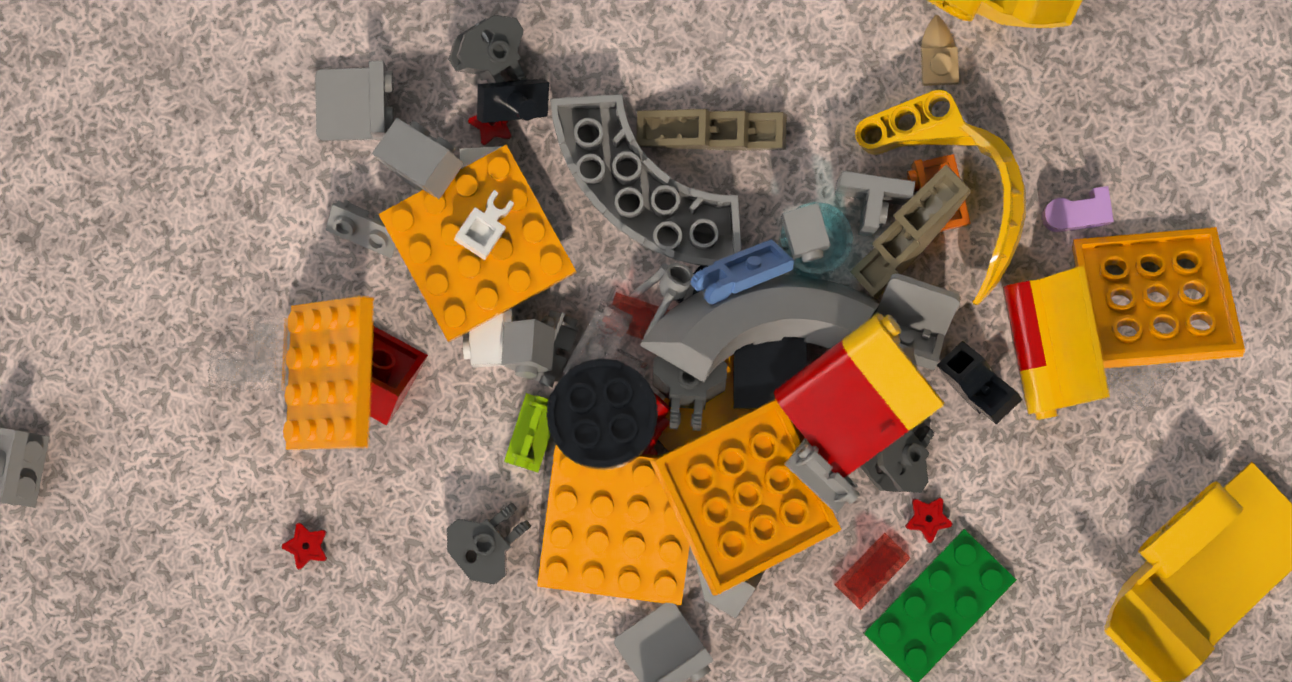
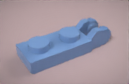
(742, 271)

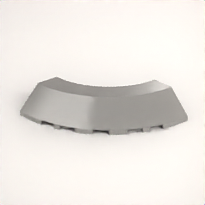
(634, 191)
(704, 335)

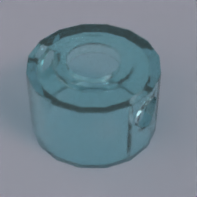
(840, 238)

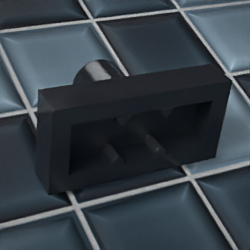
(512, 100)

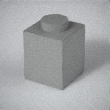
(806, 232)
(528, 347)

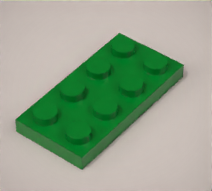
(939, 606)

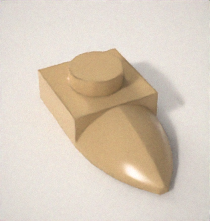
(939, 55)

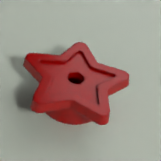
(490, 132)
(919, 523)
(315, 550)

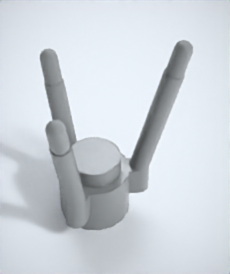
(673, 286)

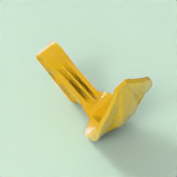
(953, 130)

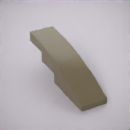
(711, 130)
(912, 230)

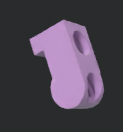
(1069, 215)

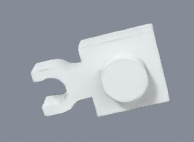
(482, 229)

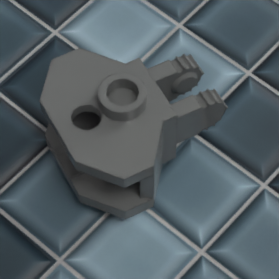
(493, 53)
(686, 390)
(902, 463)
(486, 542)

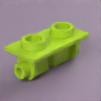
(530, 434)

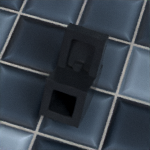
(978, 383)

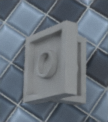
(876, 196)
(21, 466)

